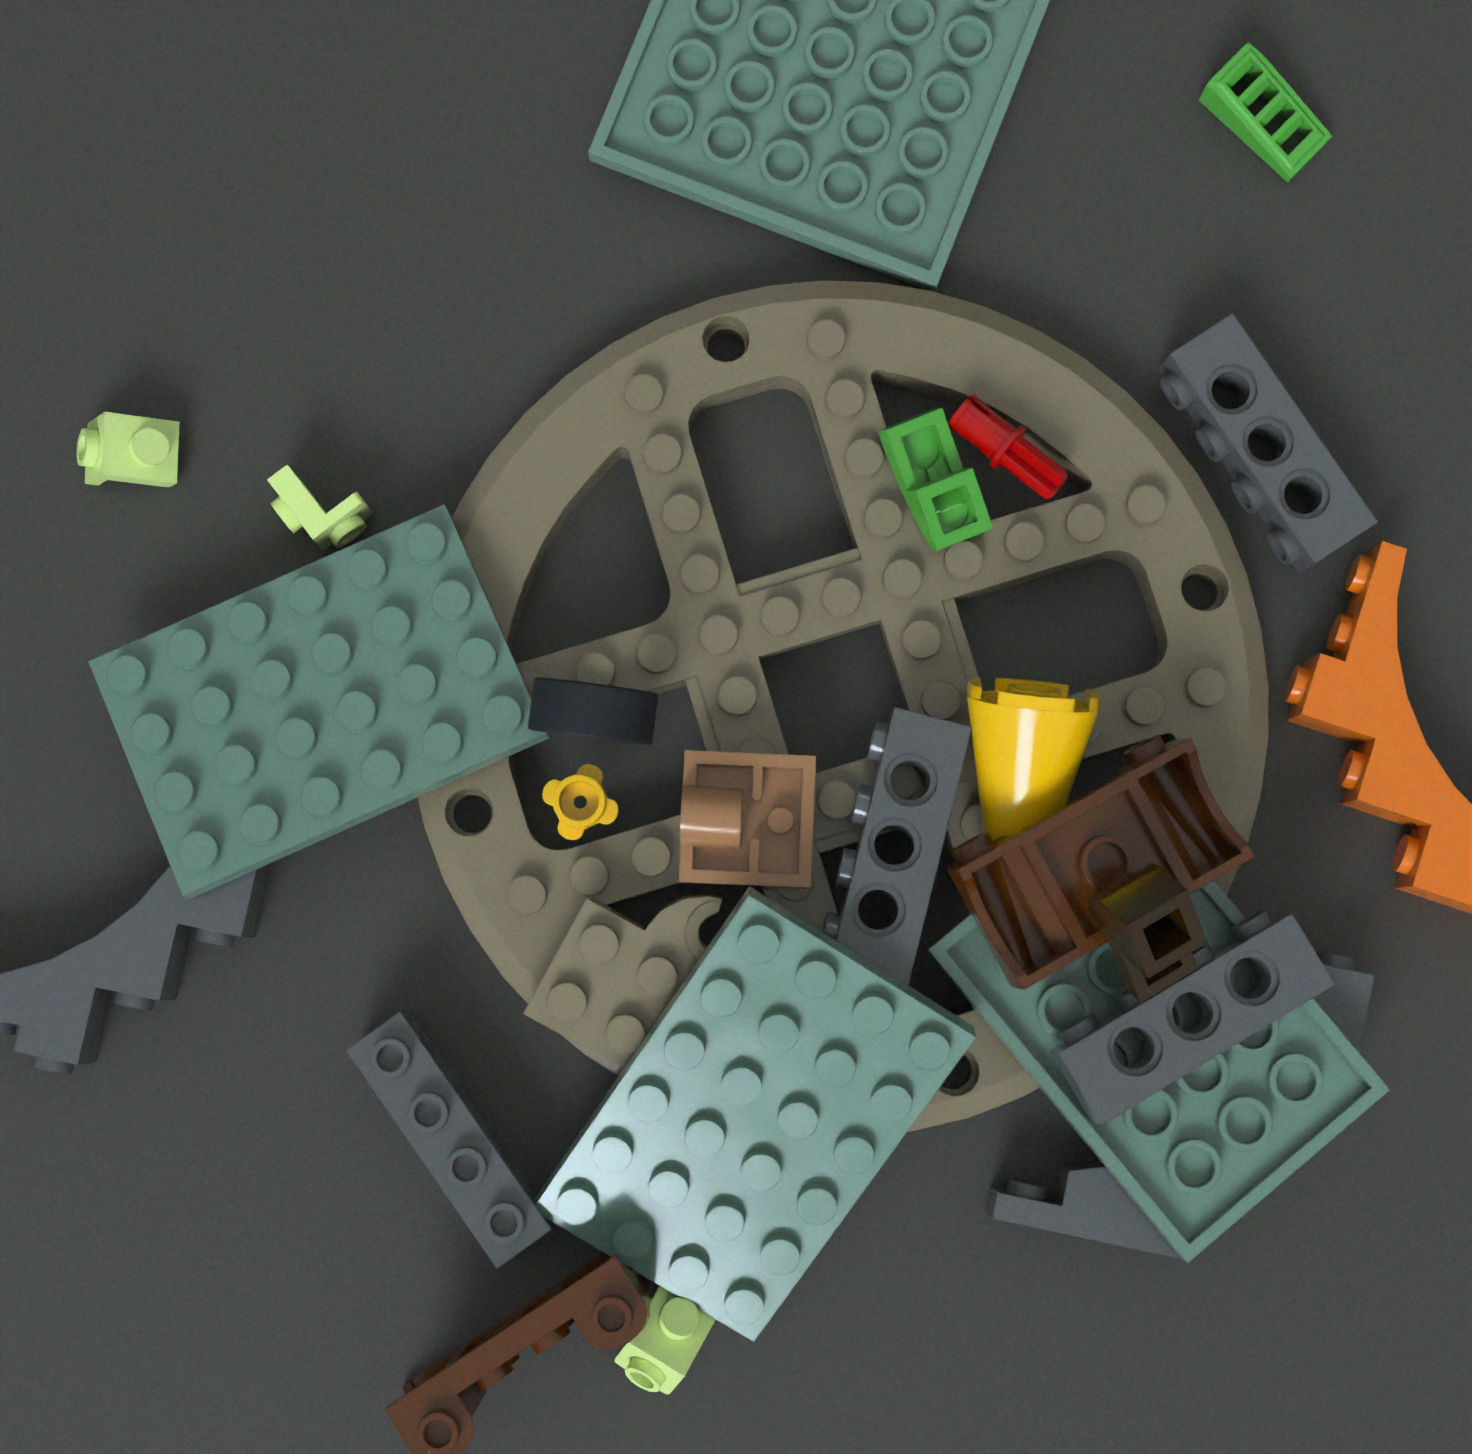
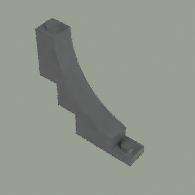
(1090, 1199)

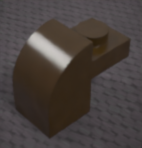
(1148, 929)

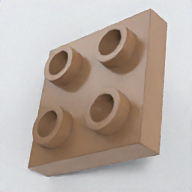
(747, 819)

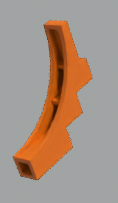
(1393, 771)

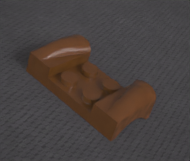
(1036, 885)
(438, 1404)

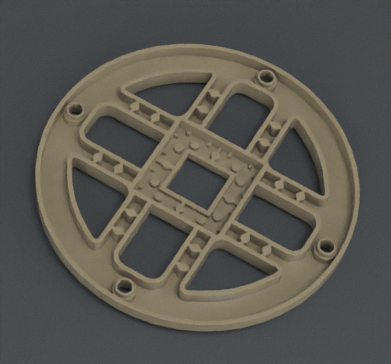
(829, 348)

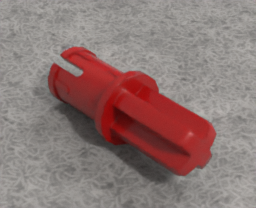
(1007, 447)

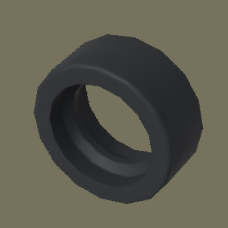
(592, 710)

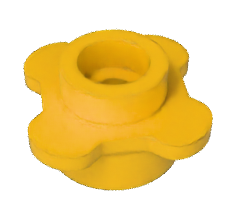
(562, 797)

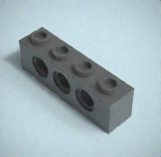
(1265, 409)
(938, 751)
(1287, 978)
(451, 1136)

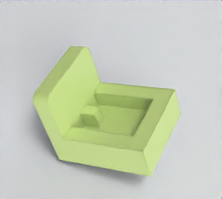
(129, 450)
(300, 509)
(667, 1345)

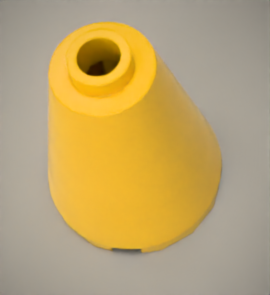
(1026, 748)

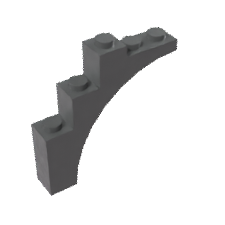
(138, 956)

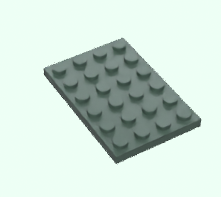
(316, 701)
(753, 1115)
(1215, 1136)

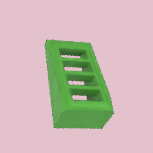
(1267, 82)

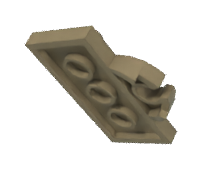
(618, 975)

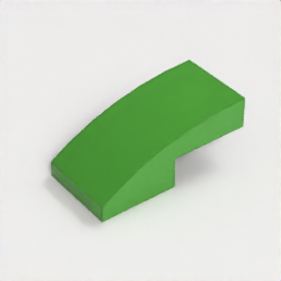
(933, 481)

